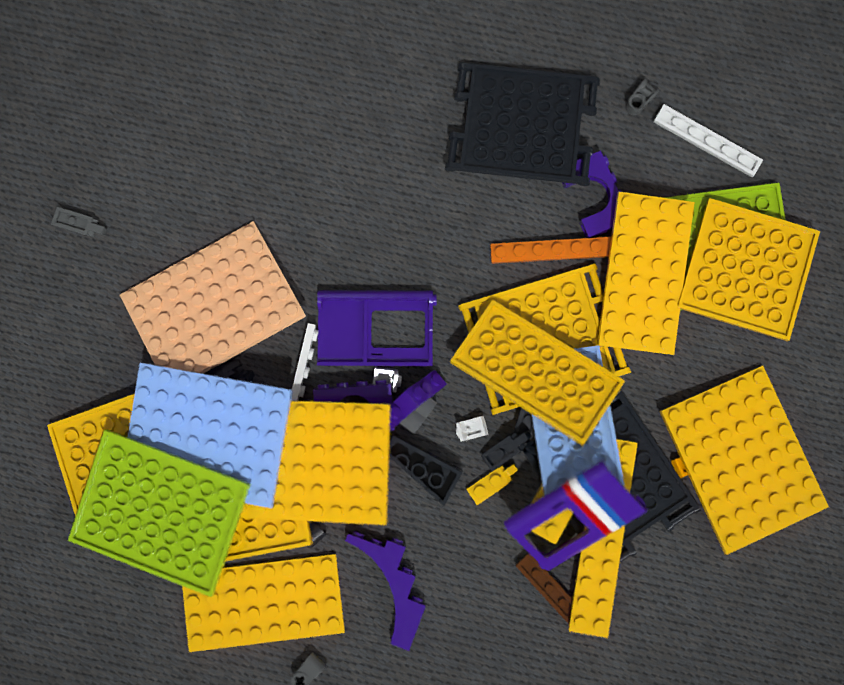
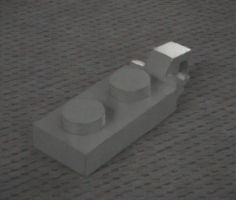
(77, 223)

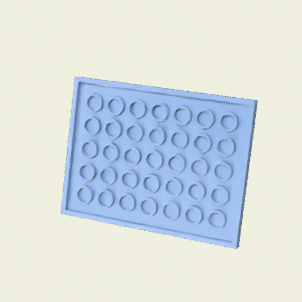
(214, 423)

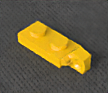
(491, 483)

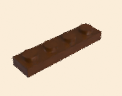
(546, 586)

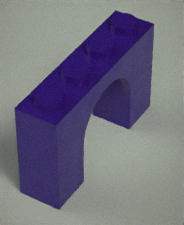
(599, 172)
(375, 393)

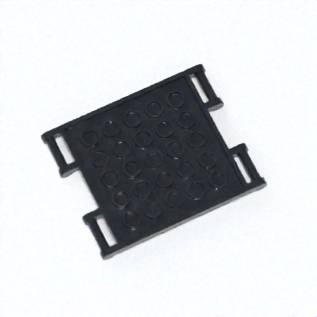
(523, 123)
(651, 480)

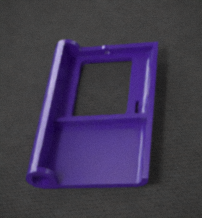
(347, 327)

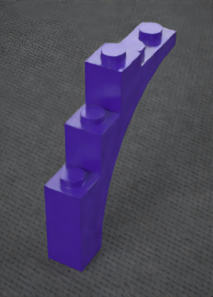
(415, 397)
(400, 580)

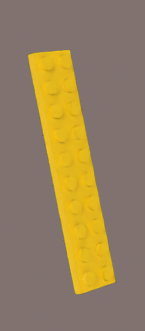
(599, 568)

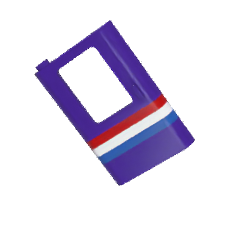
(594, 498)

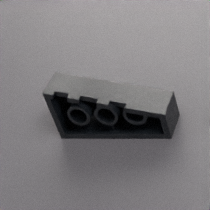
(425, 468)

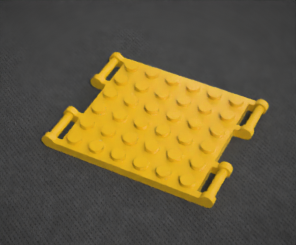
(558, 307)

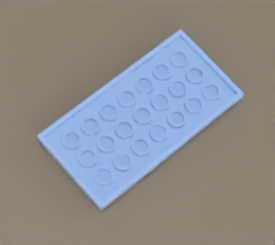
(564, 458)

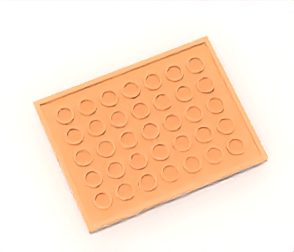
(213, 303)

